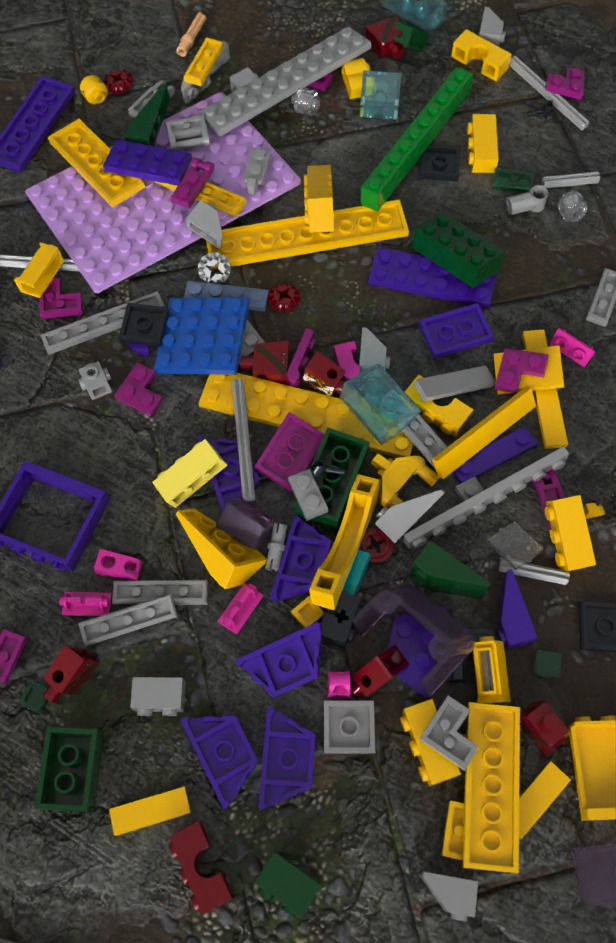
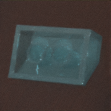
(422, 13)
(379, 403)

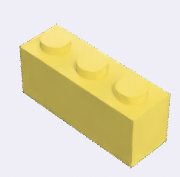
(189, 473)

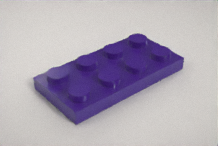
(147, 162)

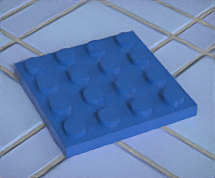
(203, 336)

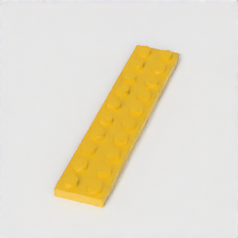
(293, 236)
(272, 401)

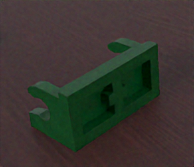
(411, 36)

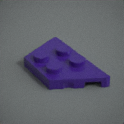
(228, 481)
(300, 560)
(413, 643)
(287, 661)
(223, 753)
(286, 760)

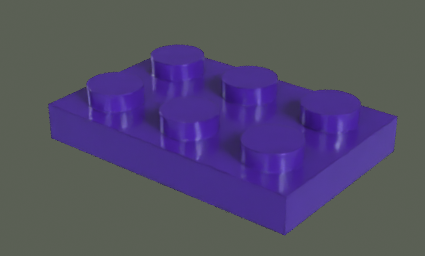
(456, 330)

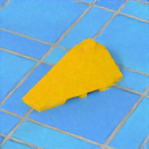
(223, 556)

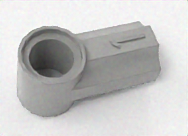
(533, 200)

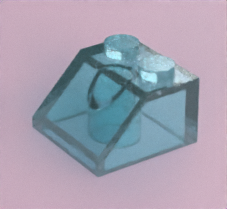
(380, 94)

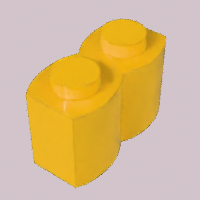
(353, 75)

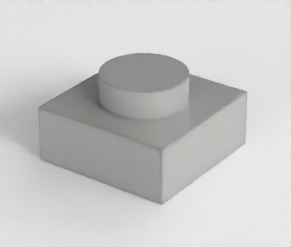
(468, 489)

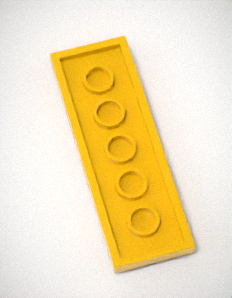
(87, 155)
(492, 789)

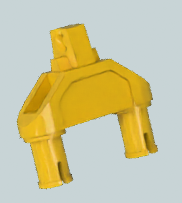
(397, 472)

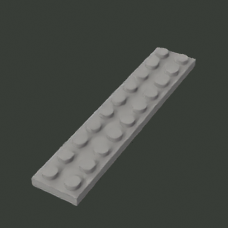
(284, 80)

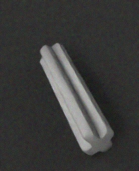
(571, 179)
(537, 572)

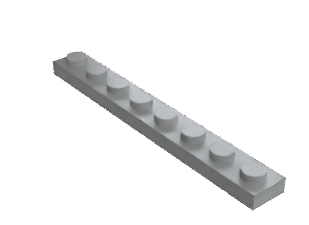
(479, 502)

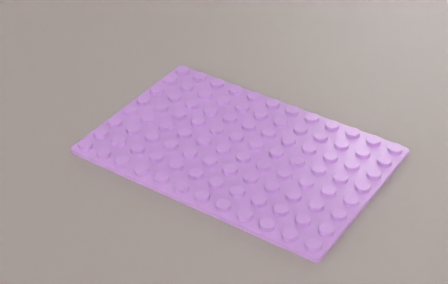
(147, 227)

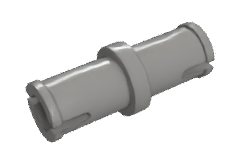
(276, 547)

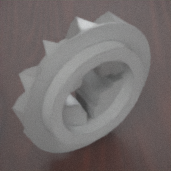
(211, 259)

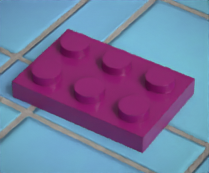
(289, 450)

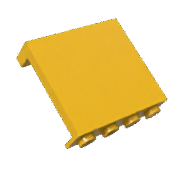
(595, 766)

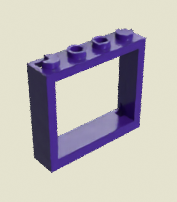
(15, 494)

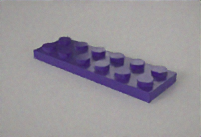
(33, 122)
(424, 277)

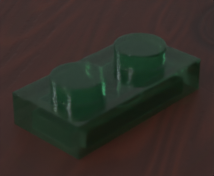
(512, 180)

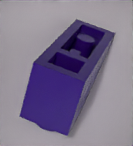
(513, 619)

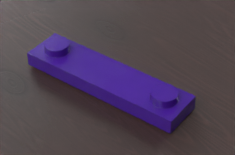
(496, 454)

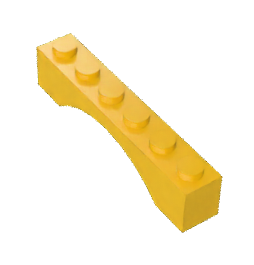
(335, 569)

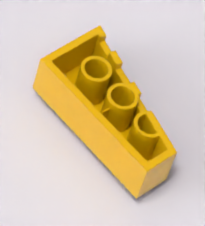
(318, 198)

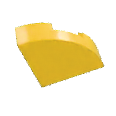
(592, 510)

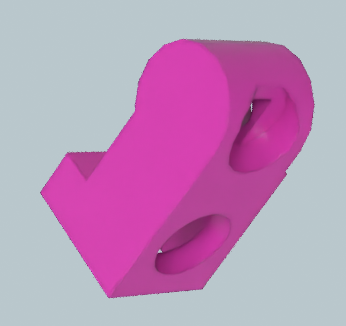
(344, 358)
(117, 565)
(339, 684)

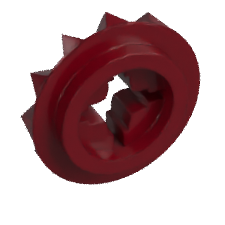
(119, 86)
(285, 304)
(377, 536)

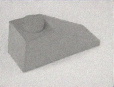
(401, 516)

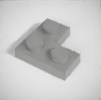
(444, 737)

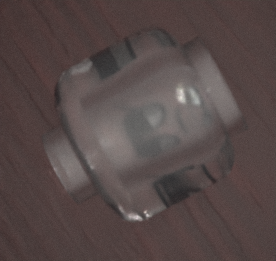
(305, 101)
(572, 206)

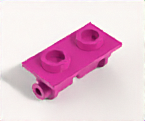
(572, 347)
(86, 603)
(240, 608)

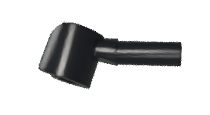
(547, 110)
(320, 467)

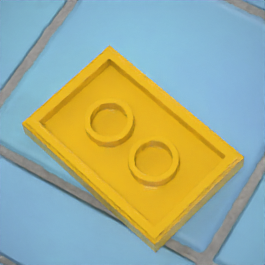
(553, 375)

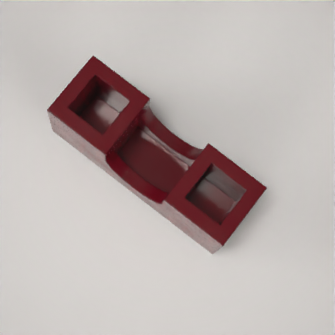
(187, 847)

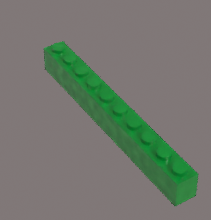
(415, 139)

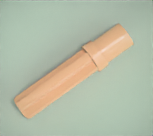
(188, 39)

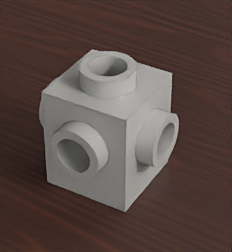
(95, 380)

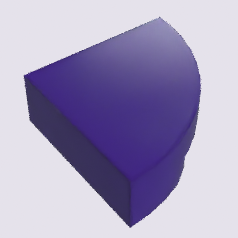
(142, 350)

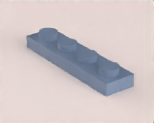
(257, 297)

